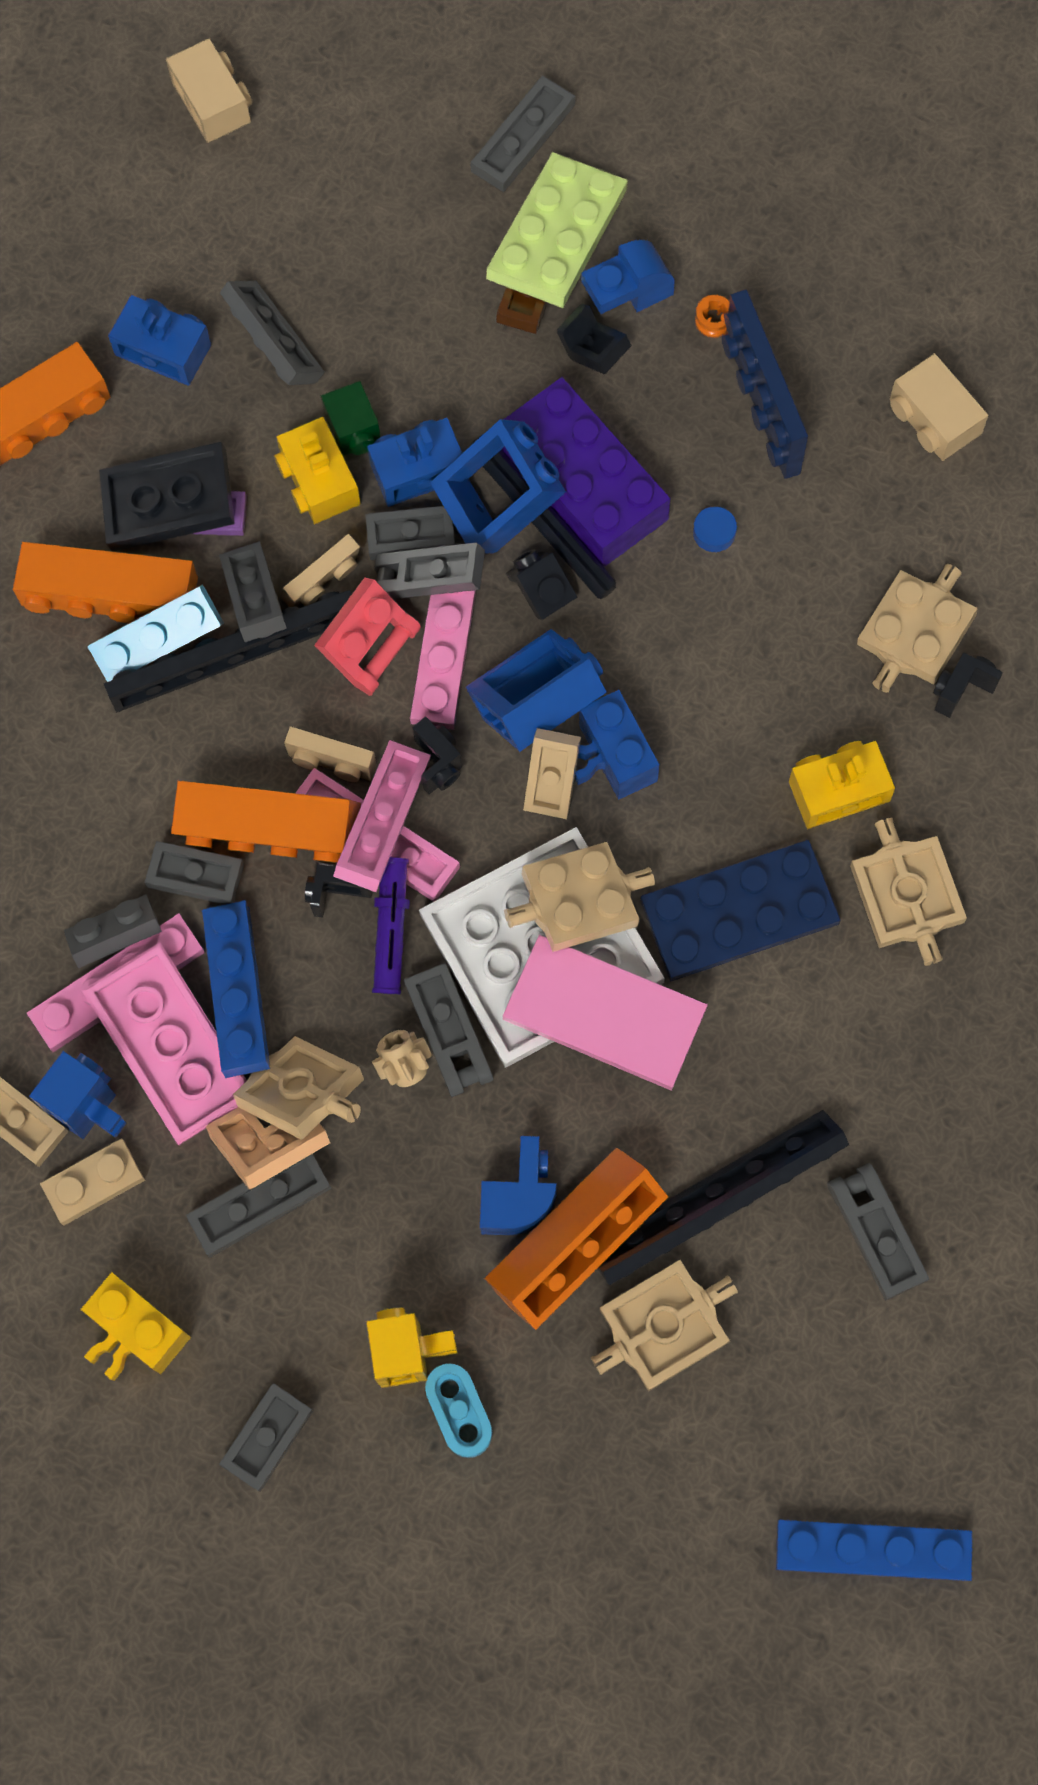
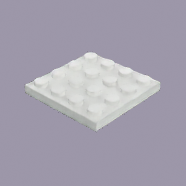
(491, 956)

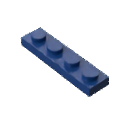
(235, 989)
(874, 1550)

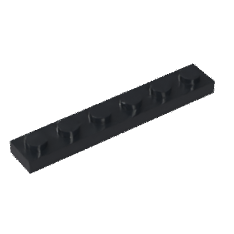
(219, 655)
(726, 1193)

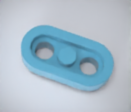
(459, 1410)

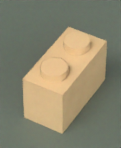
(209, 89)
(937, 407)

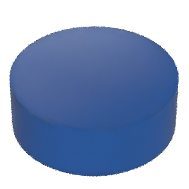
(714, 529)

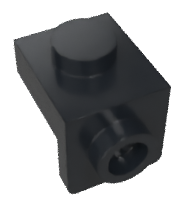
(592, 342)
(541, 582)
(971, 670)
(440, 745)
(324, 883)

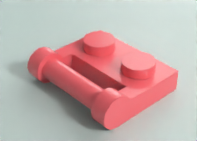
(358, 628)

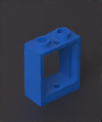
(466, 506)
(537, 688)

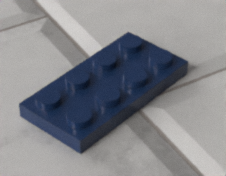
(764, 382)
(739, 910)

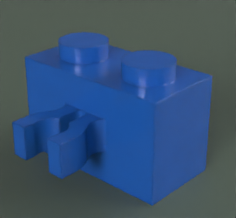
(160, 339)
(412, 459)
(617, 746)
(78, 1096)

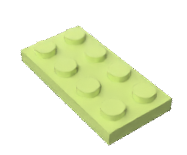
(557, 230)

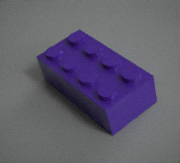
(608, 493)

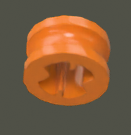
(706, 327)

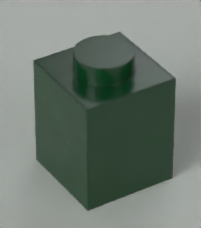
(351, 419)

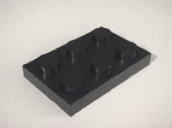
(166, 496)

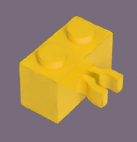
(318, 471)
(841, 783)
(133, 1324)
(400, 1350)

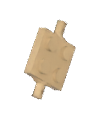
(917, 627)
(908, 891)
(579, 896)
(301, 1088)
(664, 1325)

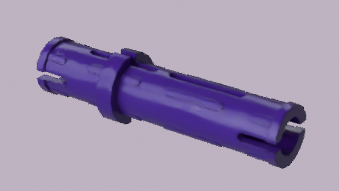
(390, 927)

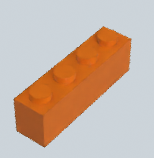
(48, 400)
(98, 581)
(263, 818)
(576, 1237)

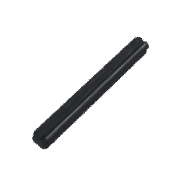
(553, 529)

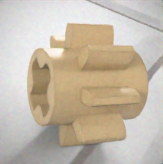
(402, 1058)

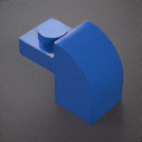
(632, 276)
(520, 1205)

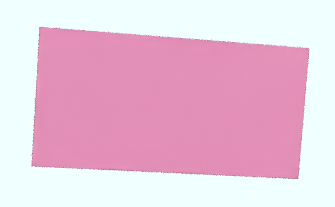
(605, 1013)
(165, 1041)

